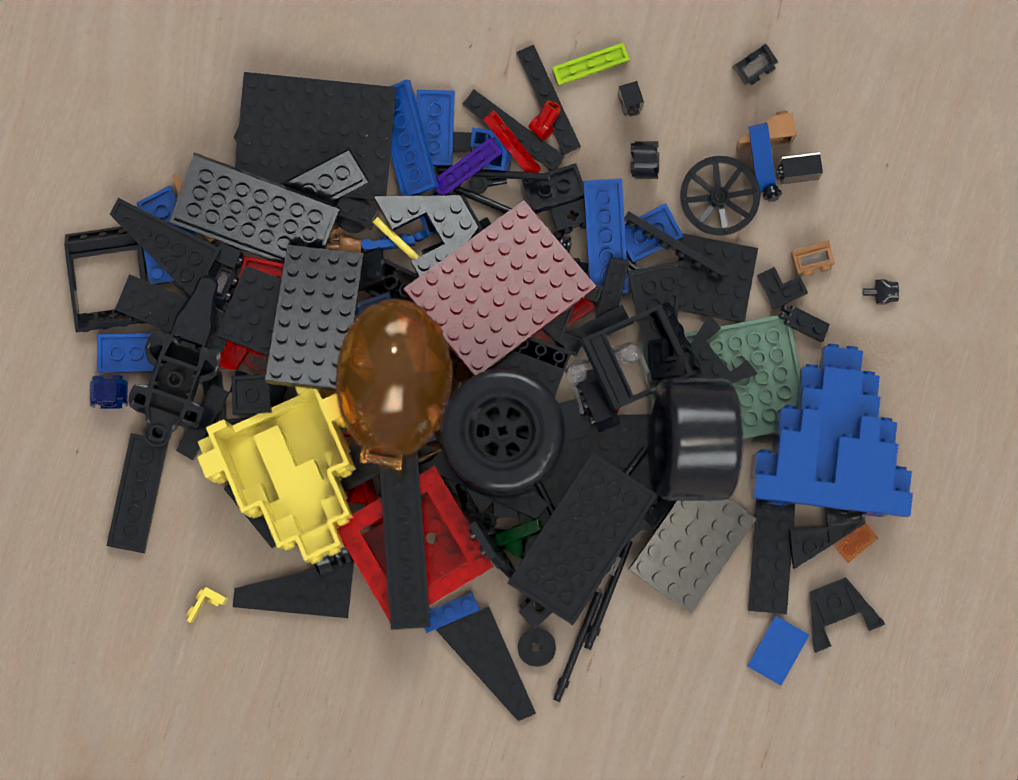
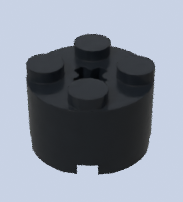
(645, 160)

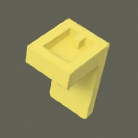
(214, 598)

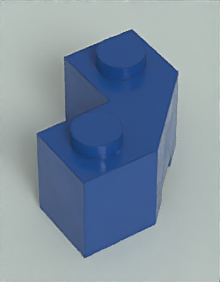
(502, 162)

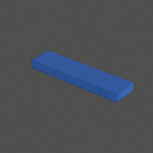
(762, 155)

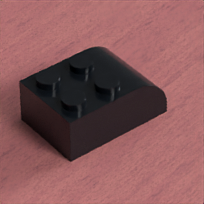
(396, 279)

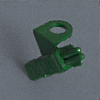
(513, 537)

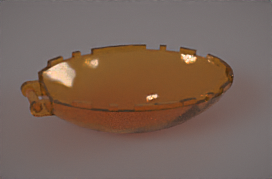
(393, 380)

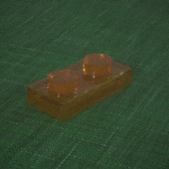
(856, 543)

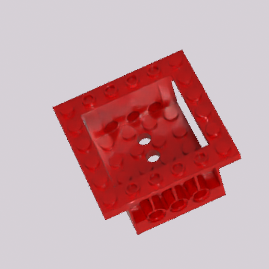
(449, 561)

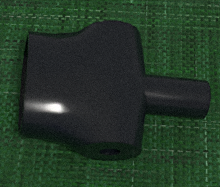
(884, 291)

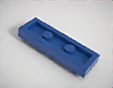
(452, 611)

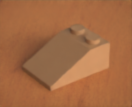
(781, 131)

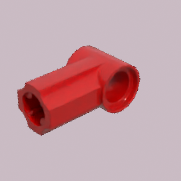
(542, 124)

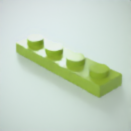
(590, 64)

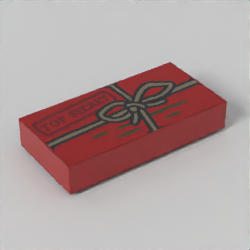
(257, 361)

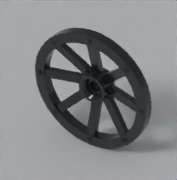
(719, 190)

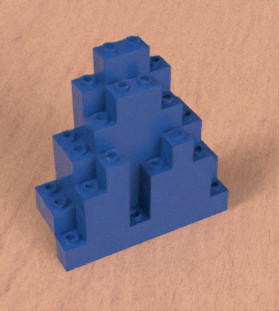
(834, 444)

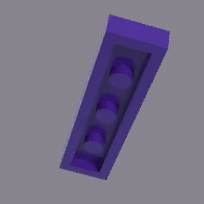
(467, 166)

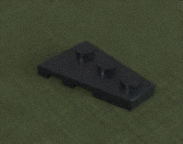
(372, 270)

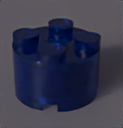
(108, 392)

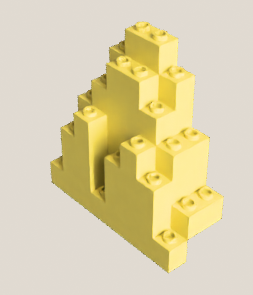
(287, 470)

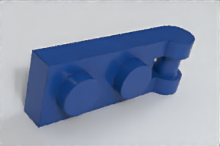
(386, 243)

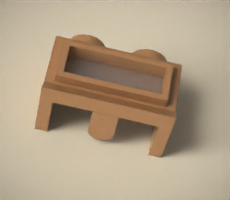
(813, 258)

